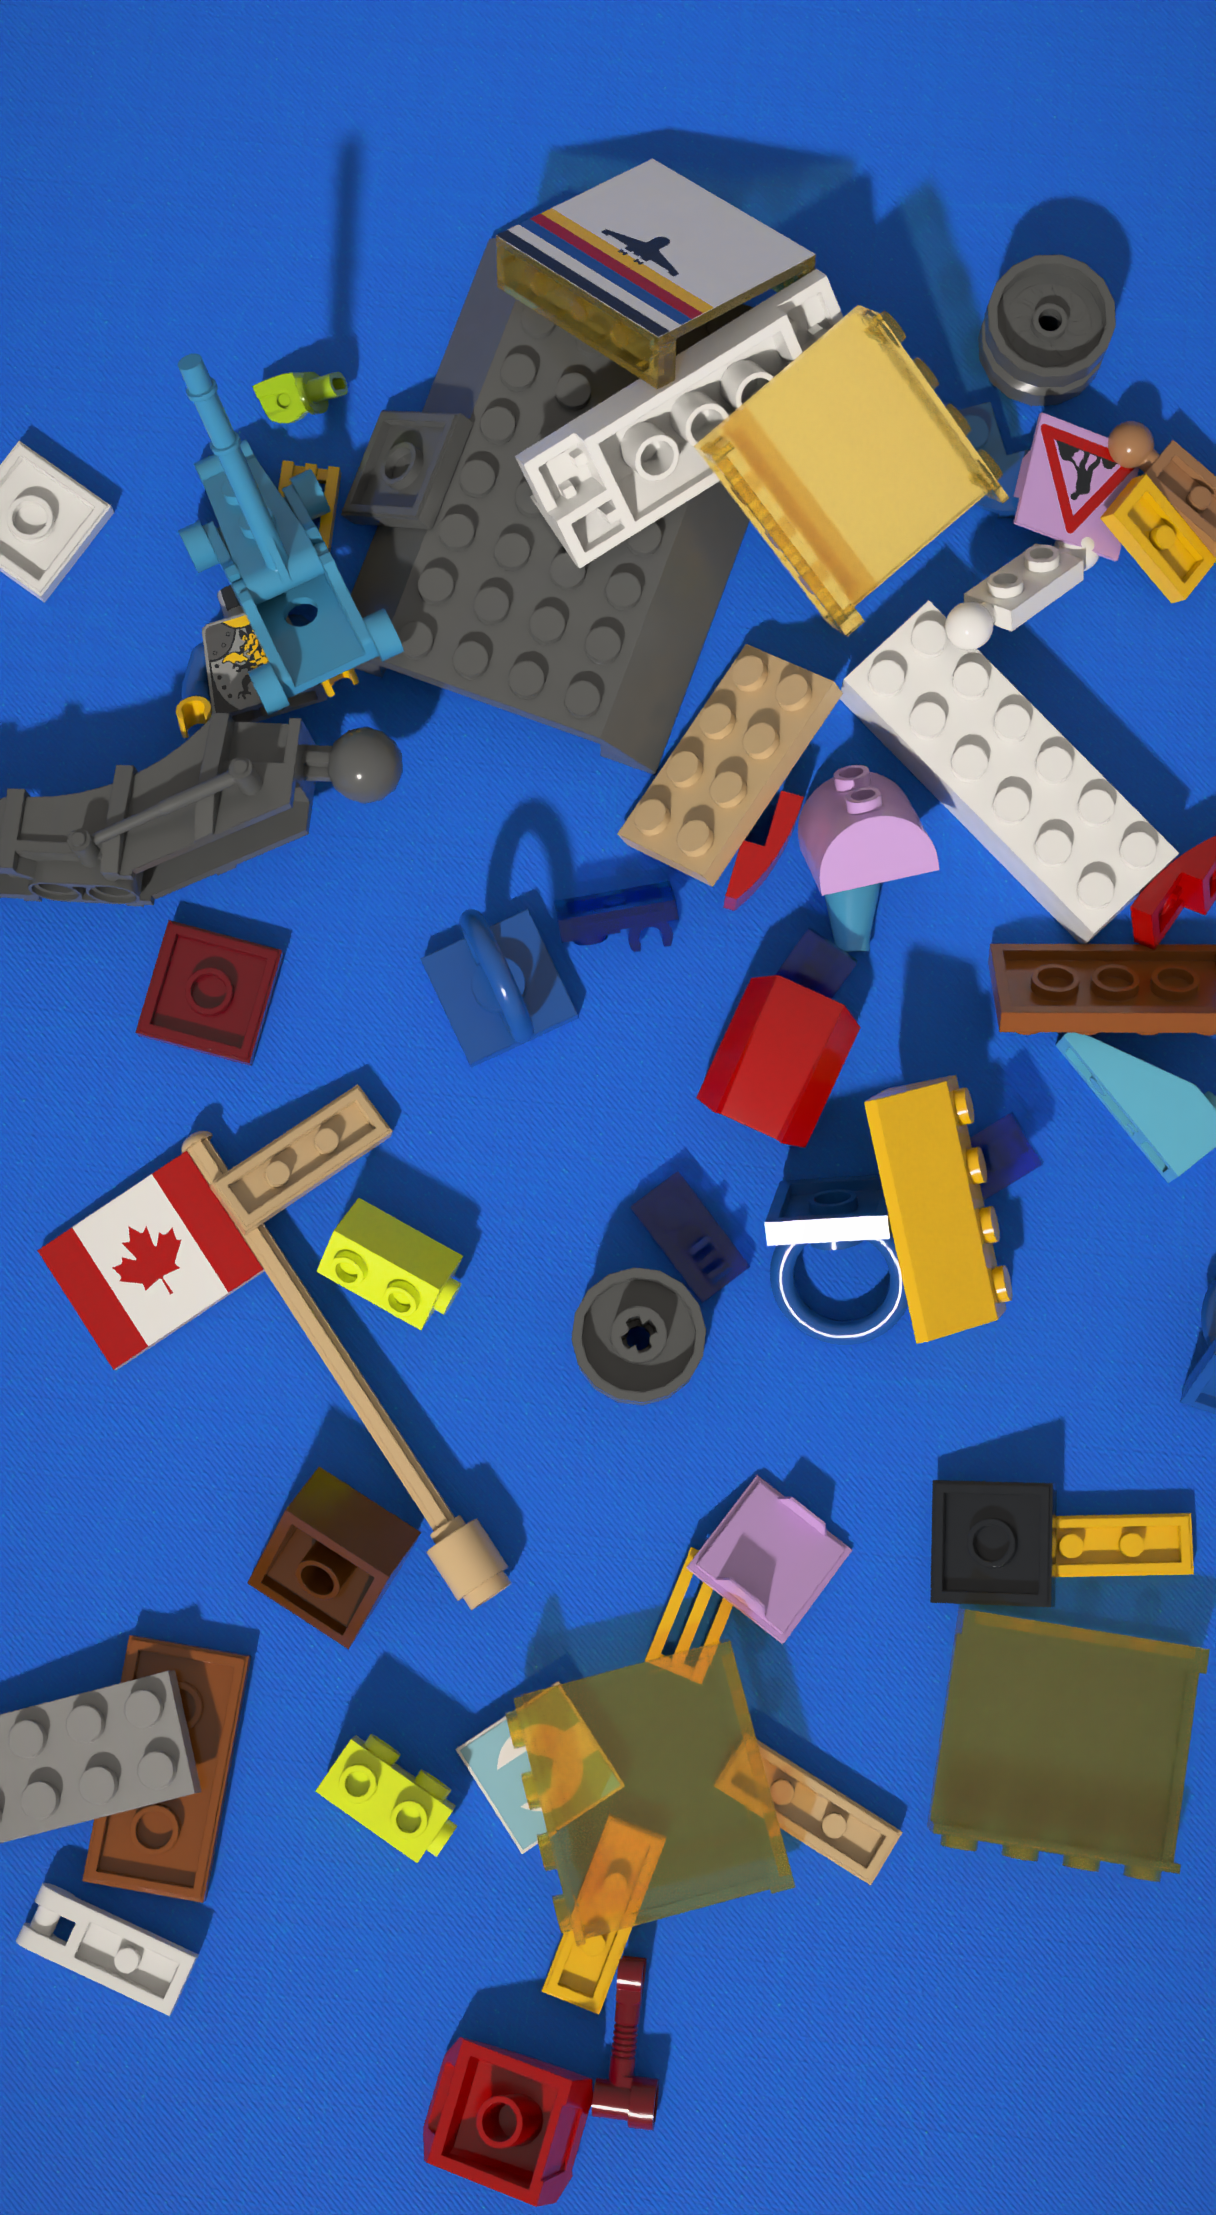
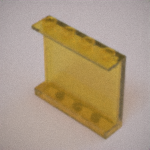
(1065, 1743)
(649, 1791)

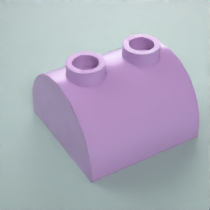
(862, 832)

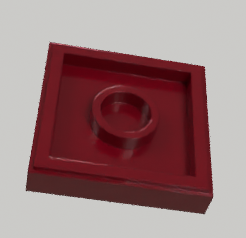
(210, 993)

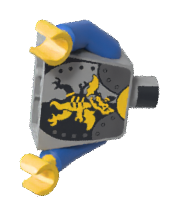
(220, 670)

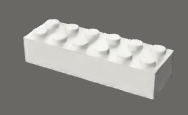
(1006, 774)

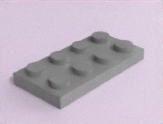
(94, 1756)

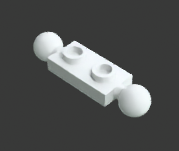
(1018, 591)

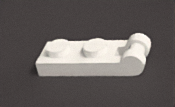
(108, 1950)

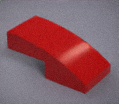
(757, 861)
(1183, 883)

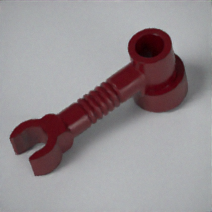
(624, 2094)

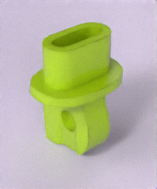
(296, 394)

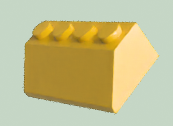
(938, 1207)

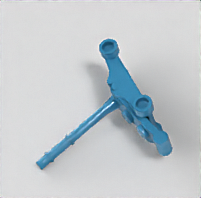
(276, 560)

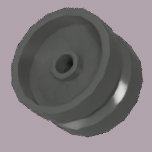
(1046, 330)
(646, 1301)

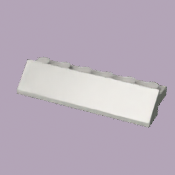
(636, 449)

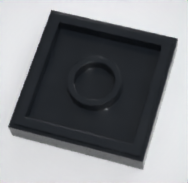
(993, 1543)

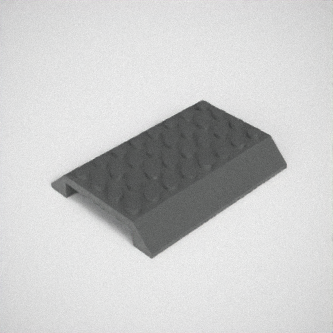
(491, 591)

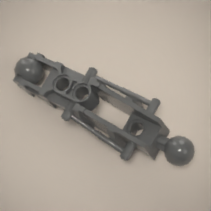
(186, 816)

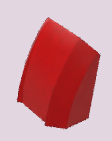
(779, 1059)
(506, 2121)

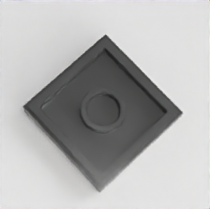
(407, 469)

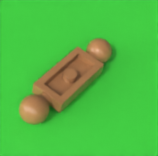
(1174, 472)

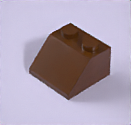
(333, 1557)

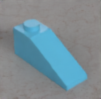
(1157, 1109)

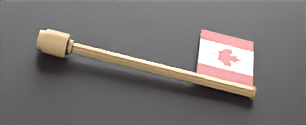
(174, 1253)

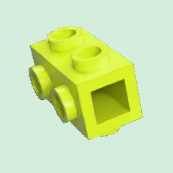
(391, 1264)
(388, 1799)

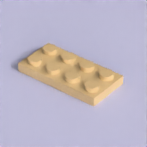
(730, 764)

